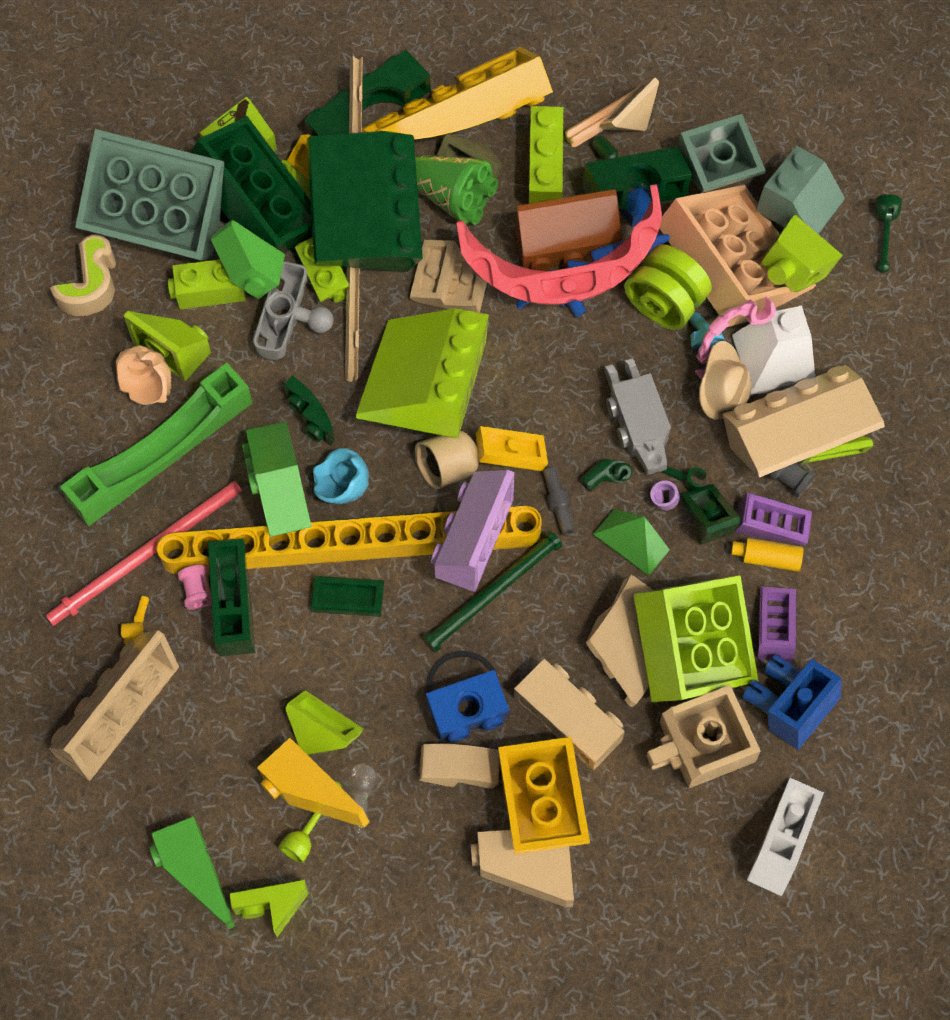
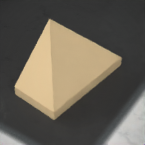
(635, 110)

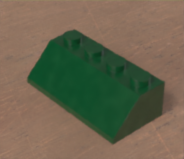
(257, 185)

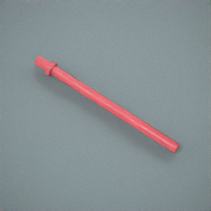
(71, 604)

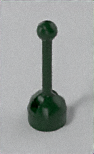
(886, 209)

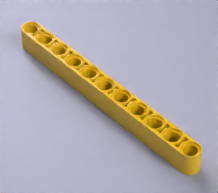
(333, 534)

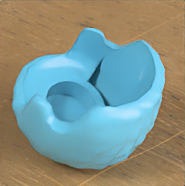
(341, 477)

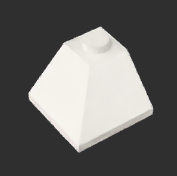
(777, 351)

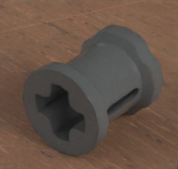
(795, 477)

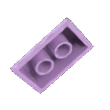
(474, 528)

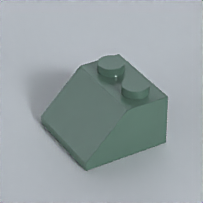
(720, 153)
(803, 189)

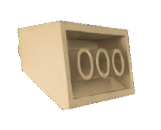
(802, 420)

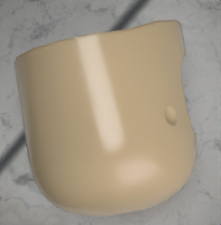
(455, 458)

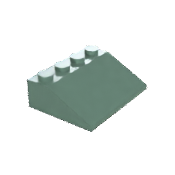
(151, 195)

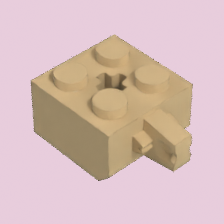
(698, 757)

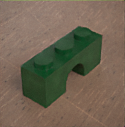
(659, 167)

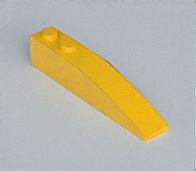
(479, 96)

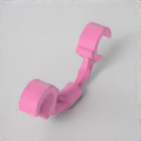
(746, 309)

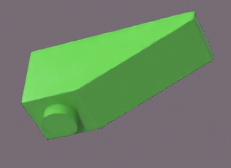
(187, 860)

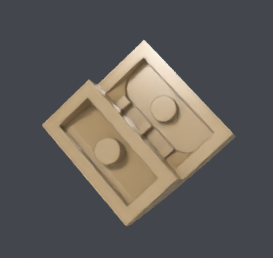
(446, 278)

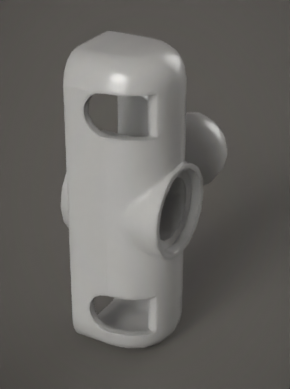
(278, 328)

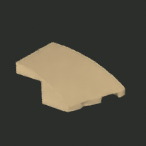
(618, 642)

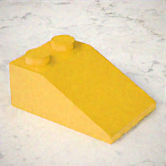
(543, 795)

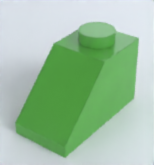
(248, 259)

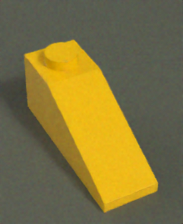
(306, 786)

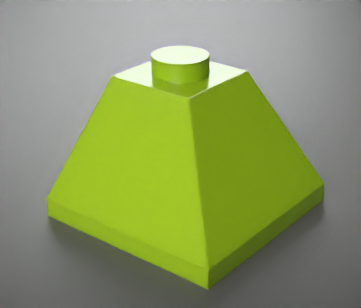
(180, 344)

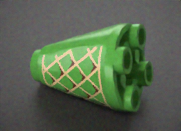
(456, 184)

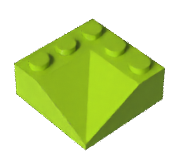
(695, 638)

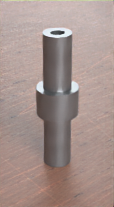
(559, 501)

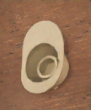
(724, 381)

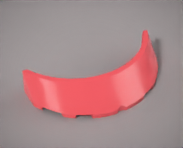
(565, 284)

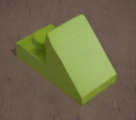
(280, 899)

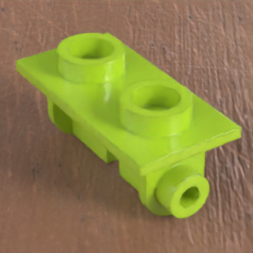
(326, 279)

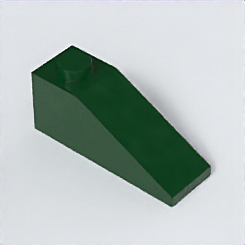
(231, 598)

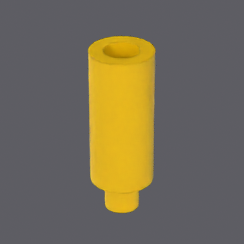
(769, 554)

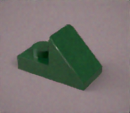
(711, 513)

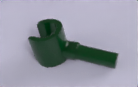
(686, 477)

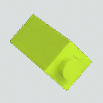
(203, 285)

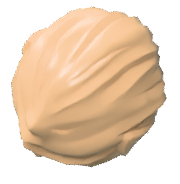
(143, 375)

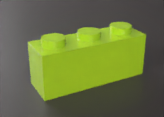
(546, 154)

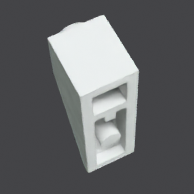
(785, 837)

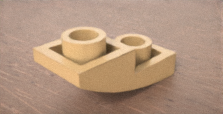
(459, 763)

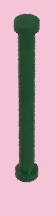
(493, 590)

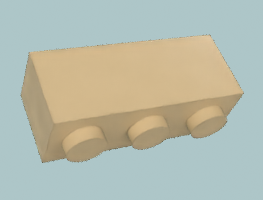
(569, 712)

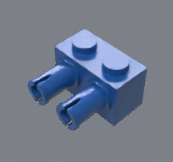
(802, 705)

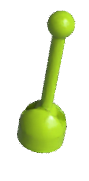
(298, 844)

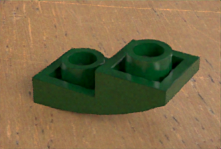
(314, 416)

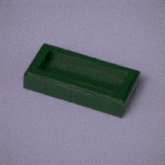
(347, 596)

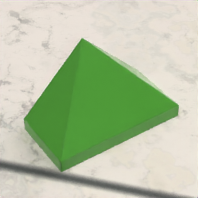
(633, 540)

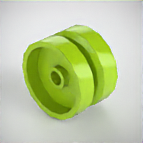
(668, 286)

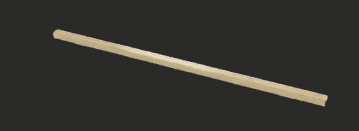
(352, 291)

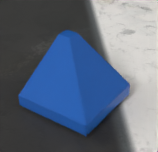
(636, 206)

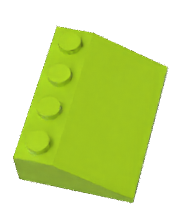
(425, 371)

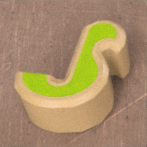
(97, 285)

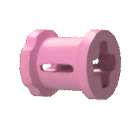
(196, 586)

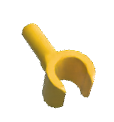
(131, 631)

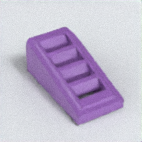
(771, 531)
(777, 643)

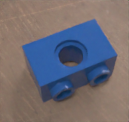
(483, 691)

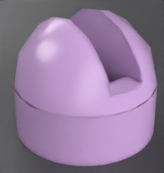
(657, 495)

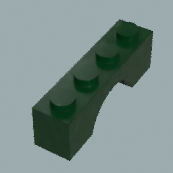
(395, 82)

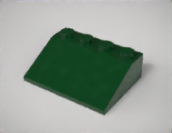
(365, 200)

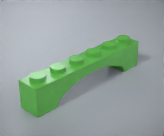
(106, 485)

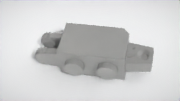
(640, 415)

